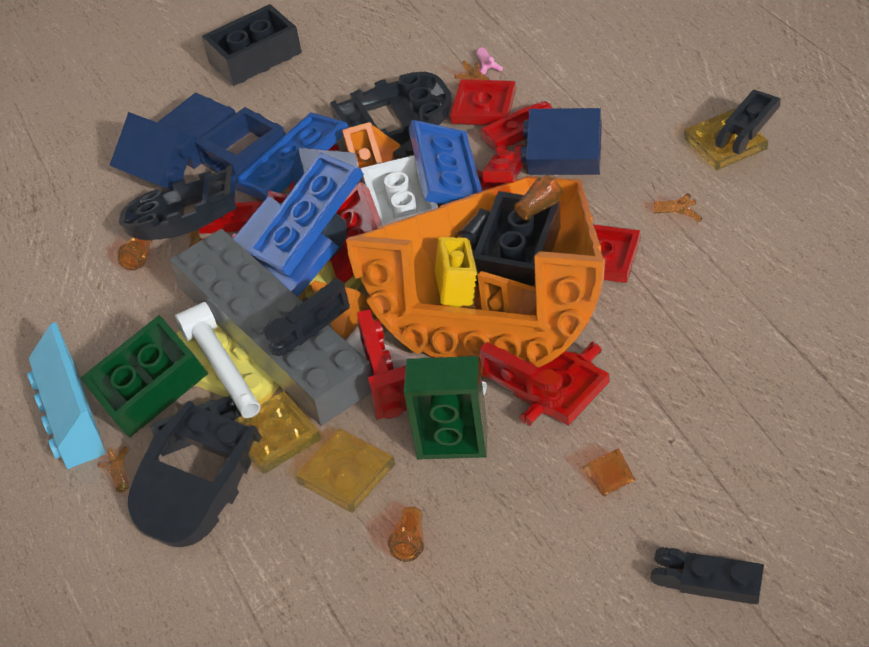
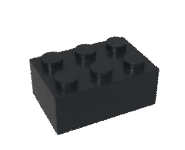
(252, 44)
(510, 242)

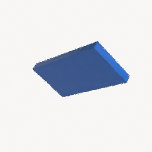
(443, 162)
(273, 168)
(305, 213)
(310, 264)

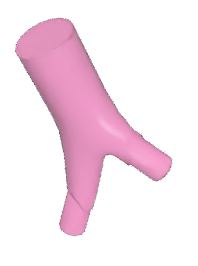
(487, 61)

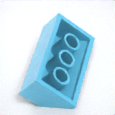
(64, 401)

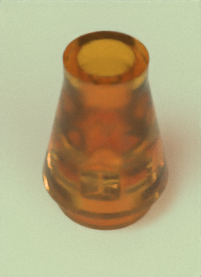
(539, 196)
(133, 253)
(407, 537)

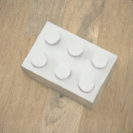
(396, 189)

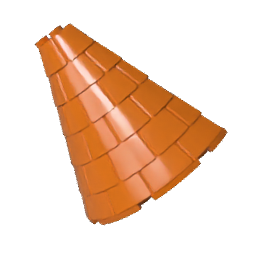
(403, 289)

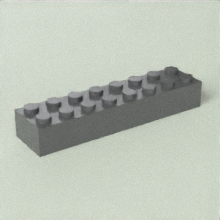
(245, 298)

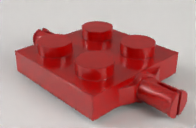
(580, 385)

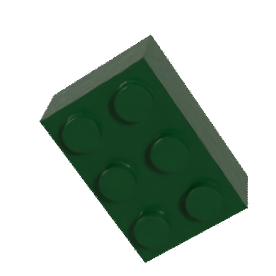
(144, 376)
(446, 407)

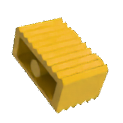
(455, 271)

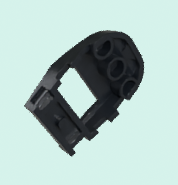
(413, 97)
(161, 214)
(180, 505)

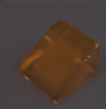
(609, 472)

